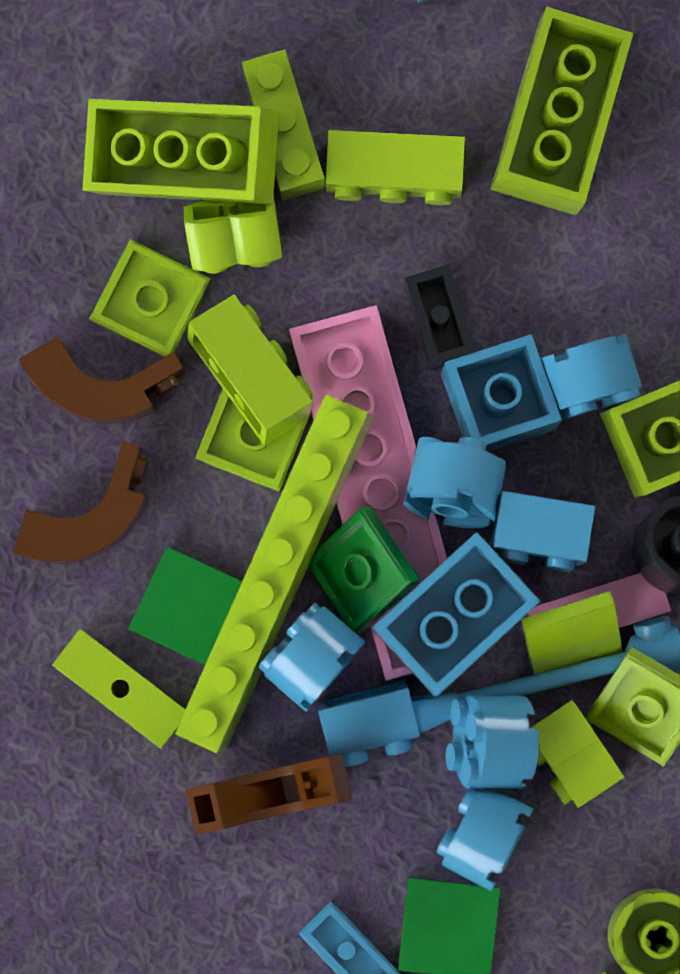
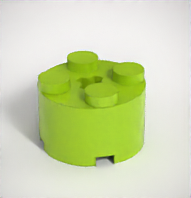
(632, 921)

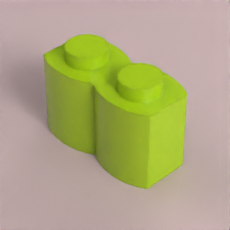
(231, 234)
(575, 756)

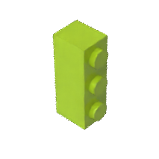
(274, 88)
(394, 166)
(250, 369)

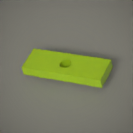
(98, 670)

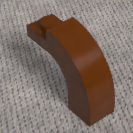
(97, 400)
(95, 532)
(269, 793)

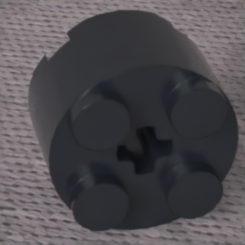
(658, 547)

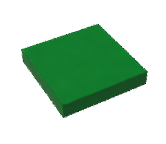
(362, 570)
(185, 605)
(448, 928)

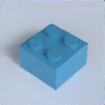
(501, 394)
(542, 531)

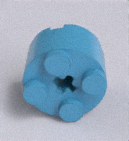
(593, 373)
(455, 482)
(313, 657)
(492, 742)
(484, 836)

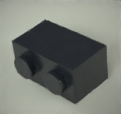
(438, 316)

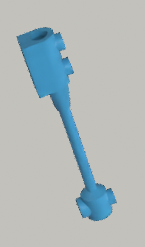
(393, 718)

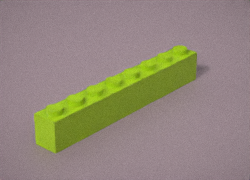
(274, 574)

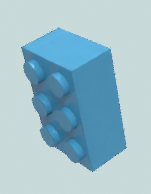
(456, 614)

